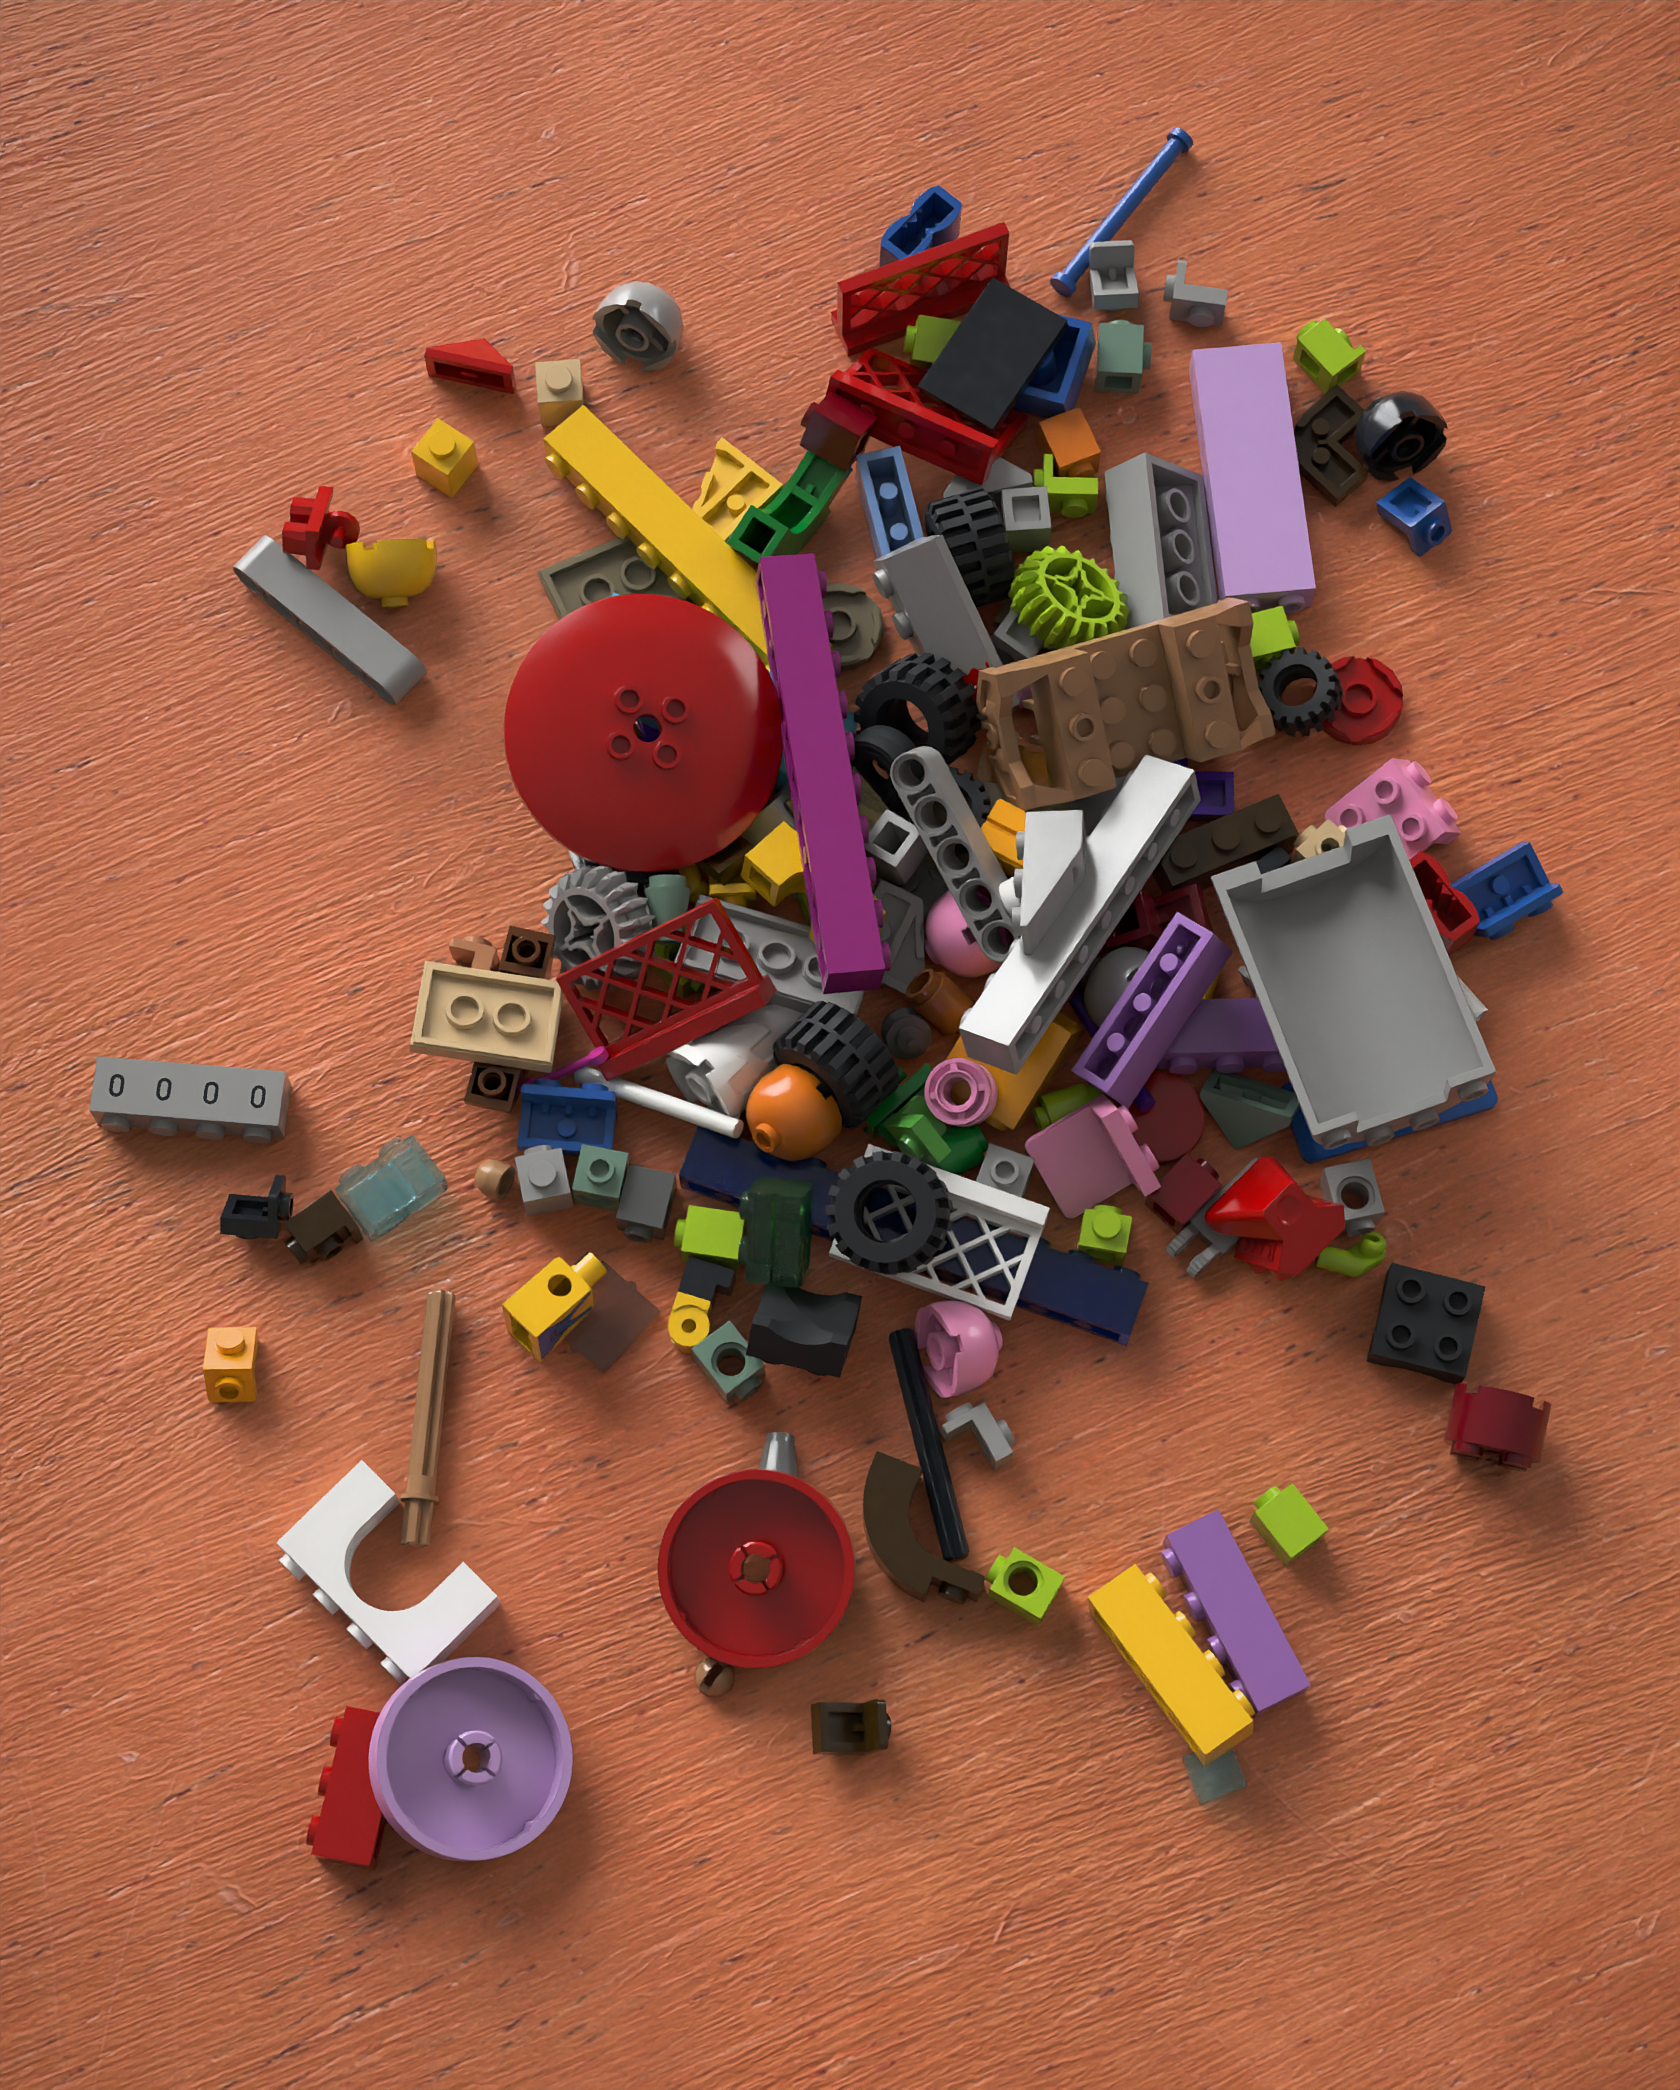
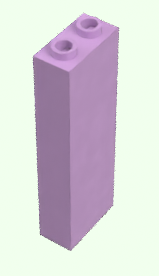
(1252, 476)

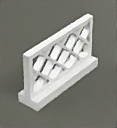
(984, 1205)

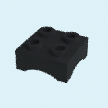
(1426, 1323)
(804, 1329)

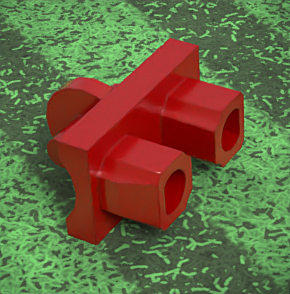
(315, 527)

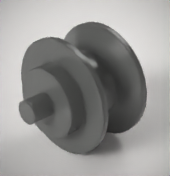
(906, 1033)

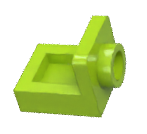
(1067, 495)

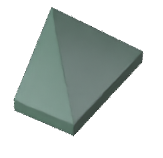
(1247, 1107)

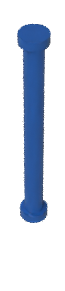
(1178, 142)

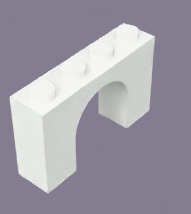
(323, 1550)

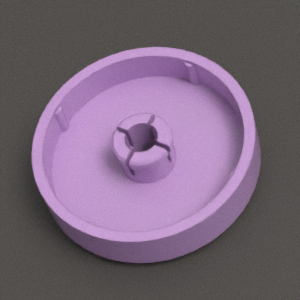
(420, 1762)

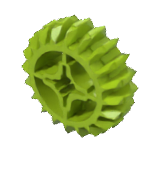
(1066, 598)

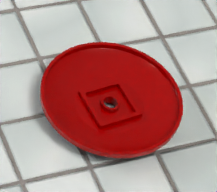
(630, 798)

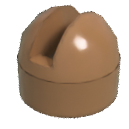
(495, 1179)
(722, 1683)

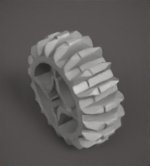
(592, 914)

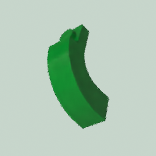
(793, 515)

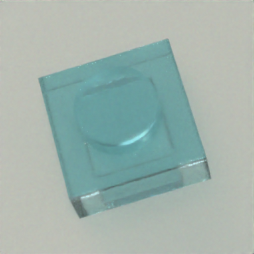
(1217, 1778)

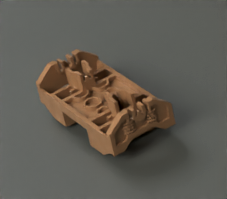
(1128, 695)

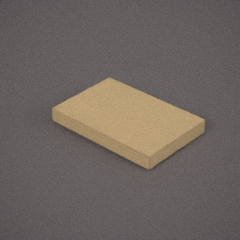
(487, 1017)

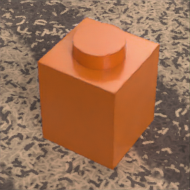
(1071, 444)

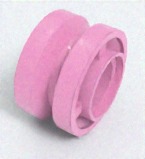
(940, 1085)

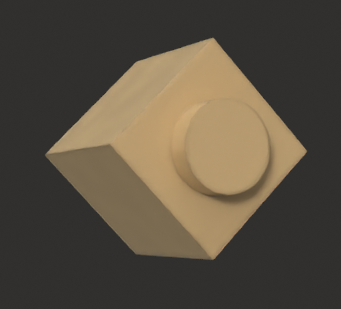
(558, 390)

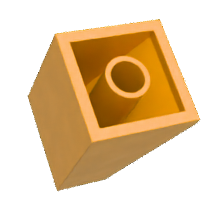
(1020, 1092)

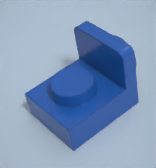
(1417, 514)

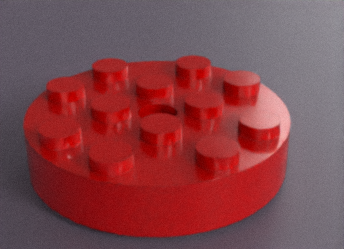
(706, 1580)

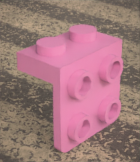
(1404, 793)
(1092, 1156)

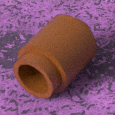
(939, 1000)

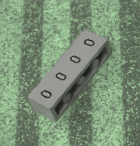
(190, 1099)

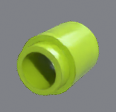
(1061, 1103)

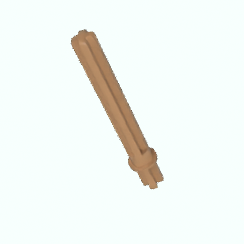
(428, 1420)

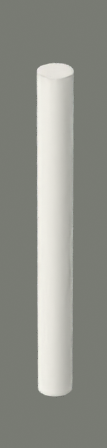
(663, 1103)

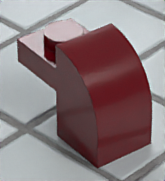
(1150, 916)

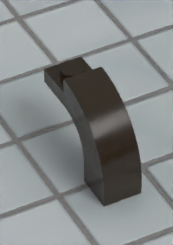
(893, 1545)

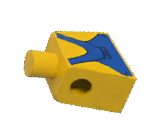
(540, 1315)

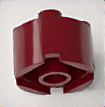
(1497, 1425)

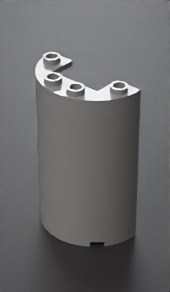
(1357, 988)

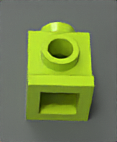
(1327, 355)
(1105, 1234)

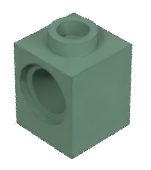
(600, 1177)
(722, 1344)

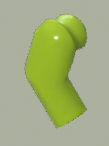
(1357, 1259)

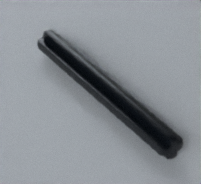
(928, 1445)

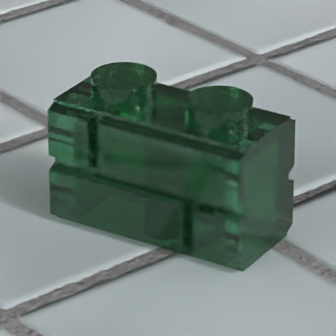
(777, 1231)

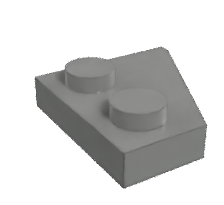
(904, 934)

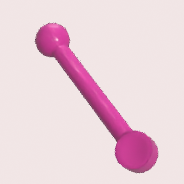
(596, 1057)

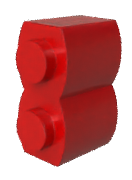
(1450, 908)

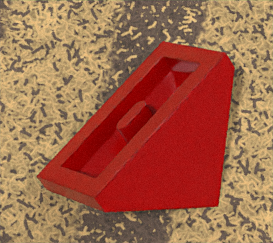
(472, 364)

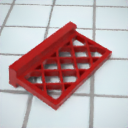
(945, 293)
(922, 431)
(693, 1018)

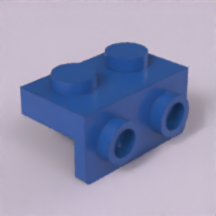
(1508, 890)
(567, 1116)

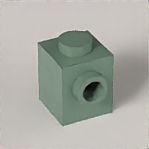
(1121, 357)

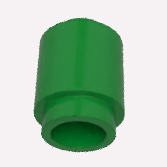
(966, 1147)

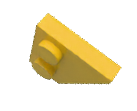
(732, 488)

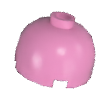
(953, 943)
(959, 1345)

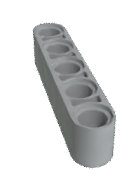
(330, 620)
(941, 842)

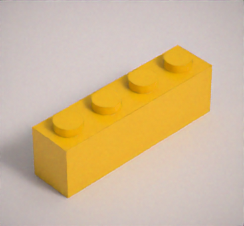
(1171, 1664)

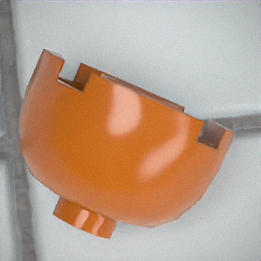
(792, 1114)

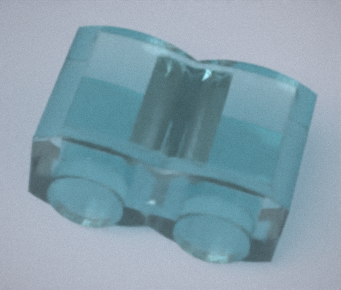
(390, 1187)

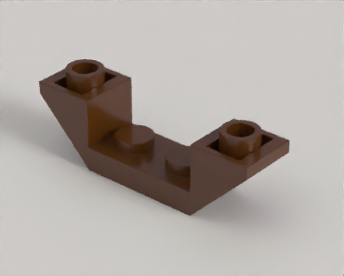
(499, 1086)

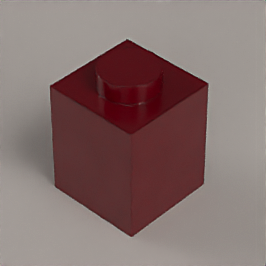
(837, 430)
(1184, 1192)

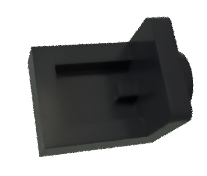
(258, 1215)

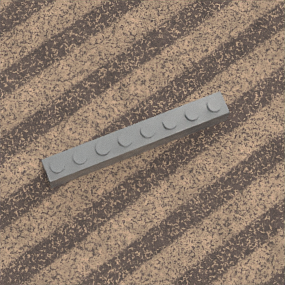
(1119, 859)

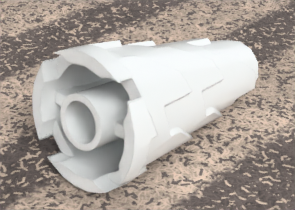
(731, 1059)

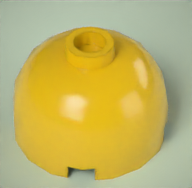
(392, 569)

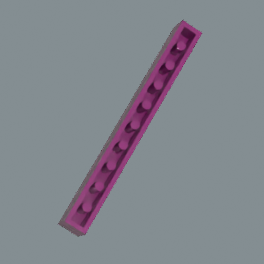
(821, 776)

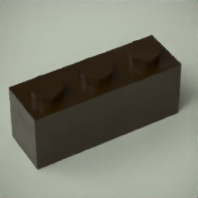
(1226, 845)

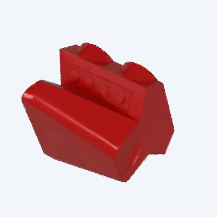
(1276, 1220)

